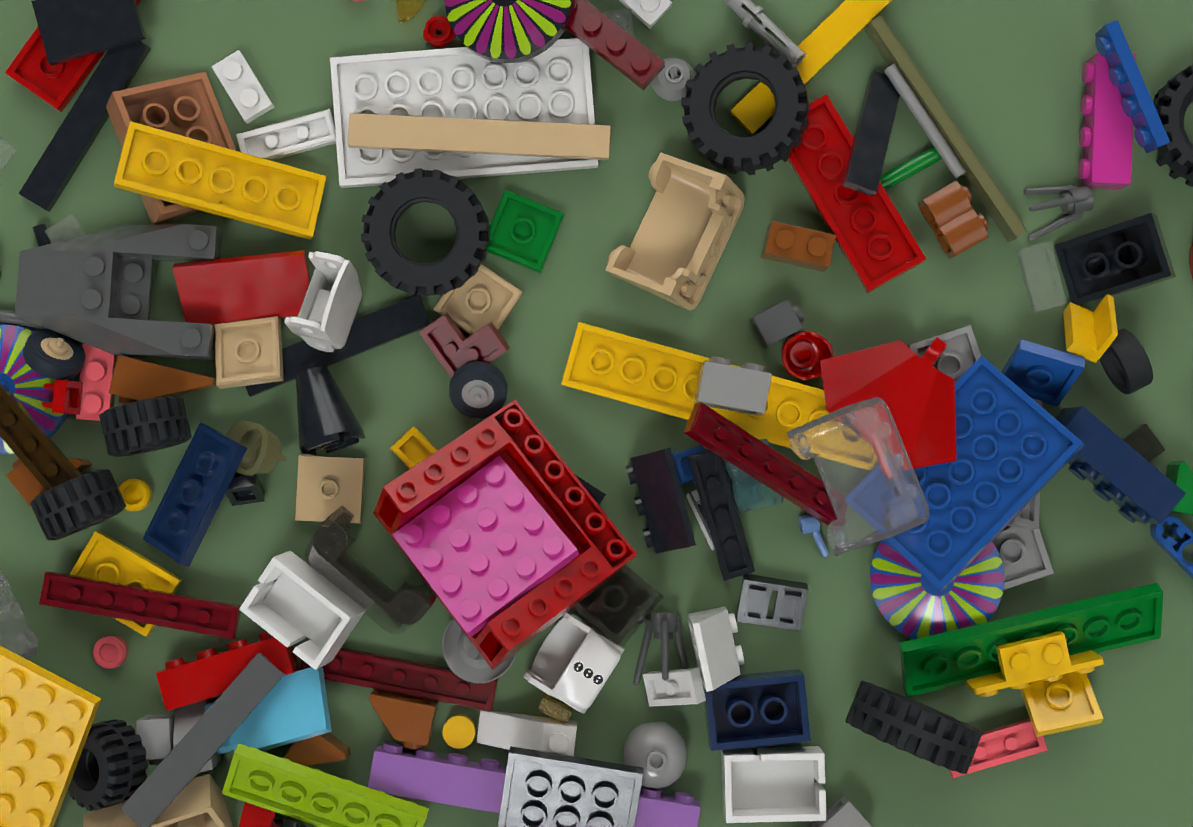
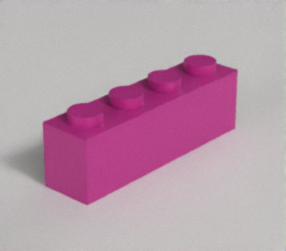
(1106, 130)

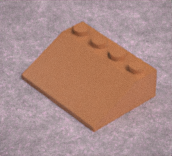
(176, 106)

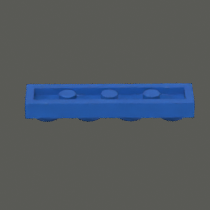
(1135, 96)

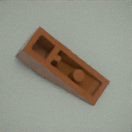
(142, 380)

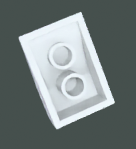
(715, 646)

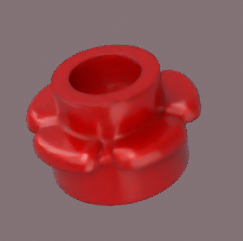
(432, 26)

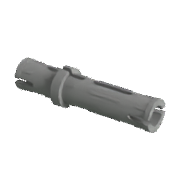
(791, 50)

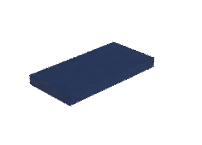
(194, 494)

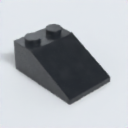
(1115, 260)

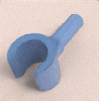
(810, 524)

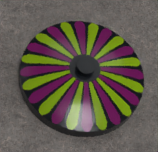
(508, 28)

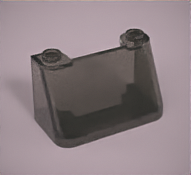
(388, 609)

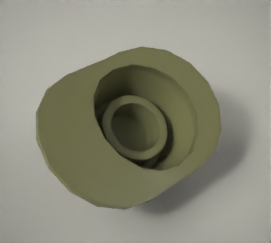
(262, 448)

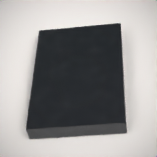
(86, 27)

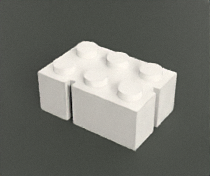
(300, 607)
(773, 784)

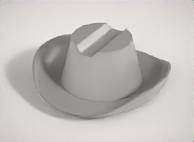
(466, 660)

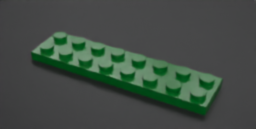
(1088, 625)

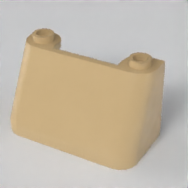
(680, 232)

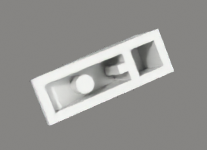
(526, 732)

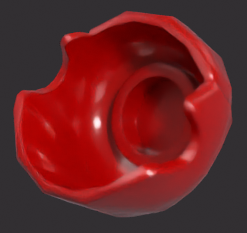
(803, 353)

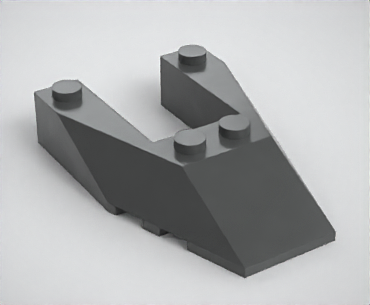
(102, 289)

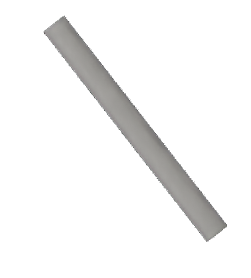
(925, 120)

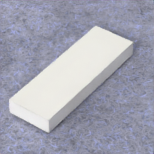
(289, 136)

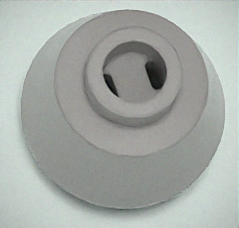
(673, 88)

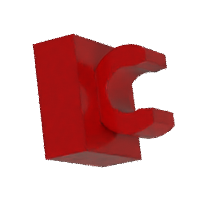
(65, 397)

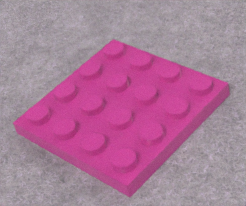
(485, 545)

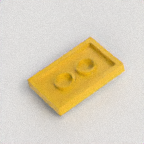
(114, 562)

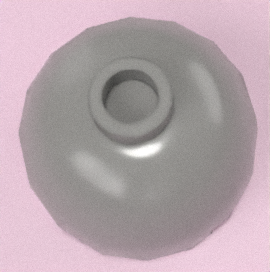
(658, 750)

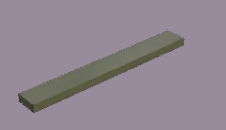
(975, 173)

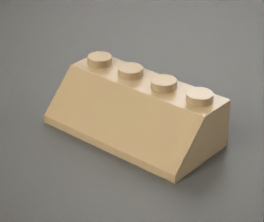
(196, 806)

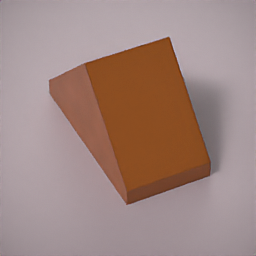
(318, 750)

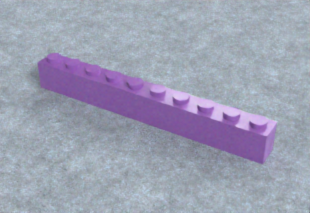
(481, 785)

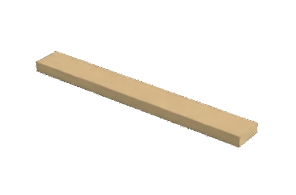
(479, 136)

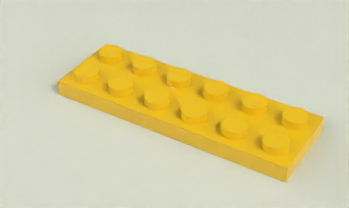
(219, 180)

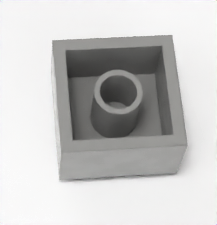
(733, 387)

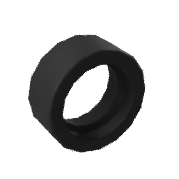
(1127, 363)

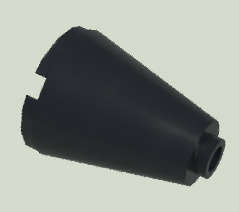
(323, 413)

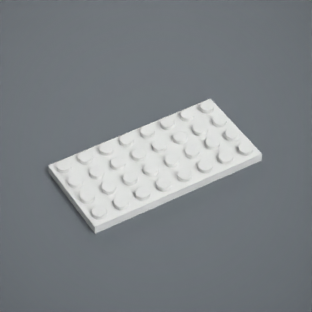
(464, 86)

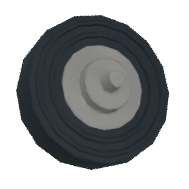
(478, 389)

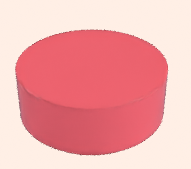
(110, 651)

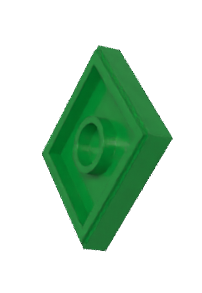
(523, 231)

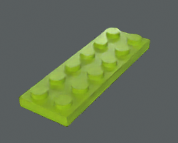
(314, 795)

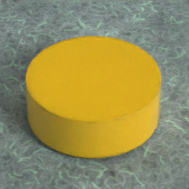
(136, 494)
(459, 731)

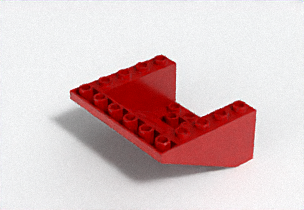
(555, 488)

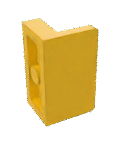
(1090, 332)

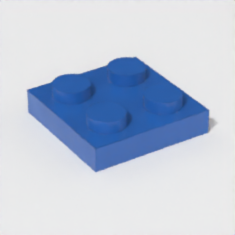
(1043, 371)

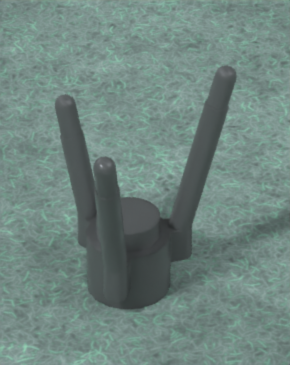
(1072, 201)
(663, 626)

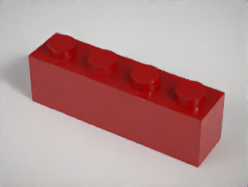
(214, 672)

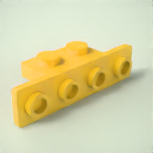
(1033, 660)

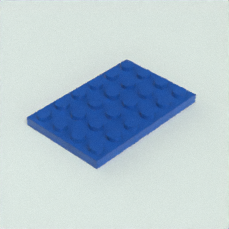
(1004, 459)

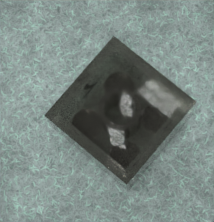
(620, 605)

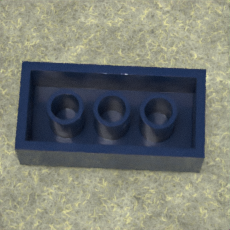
(1119, 470)

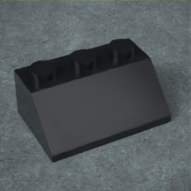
(661, 501)

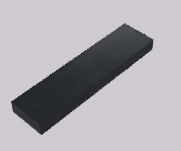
(872, 135)
(721, 514)

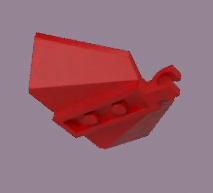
(909, 385)

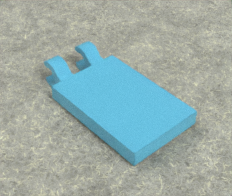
(288, 714)

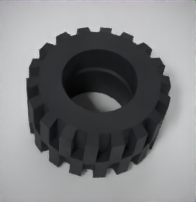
(145, 426)
(78, 504)
(109, 766)

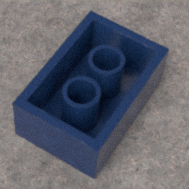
(758, 711)

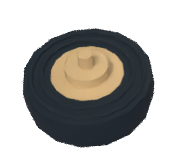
(53, 355)

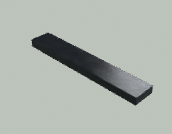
(82, 124)
(364, 335)

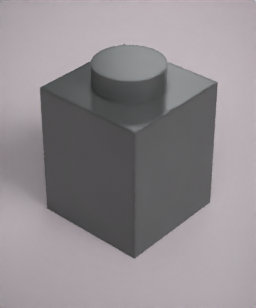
(777, 323)

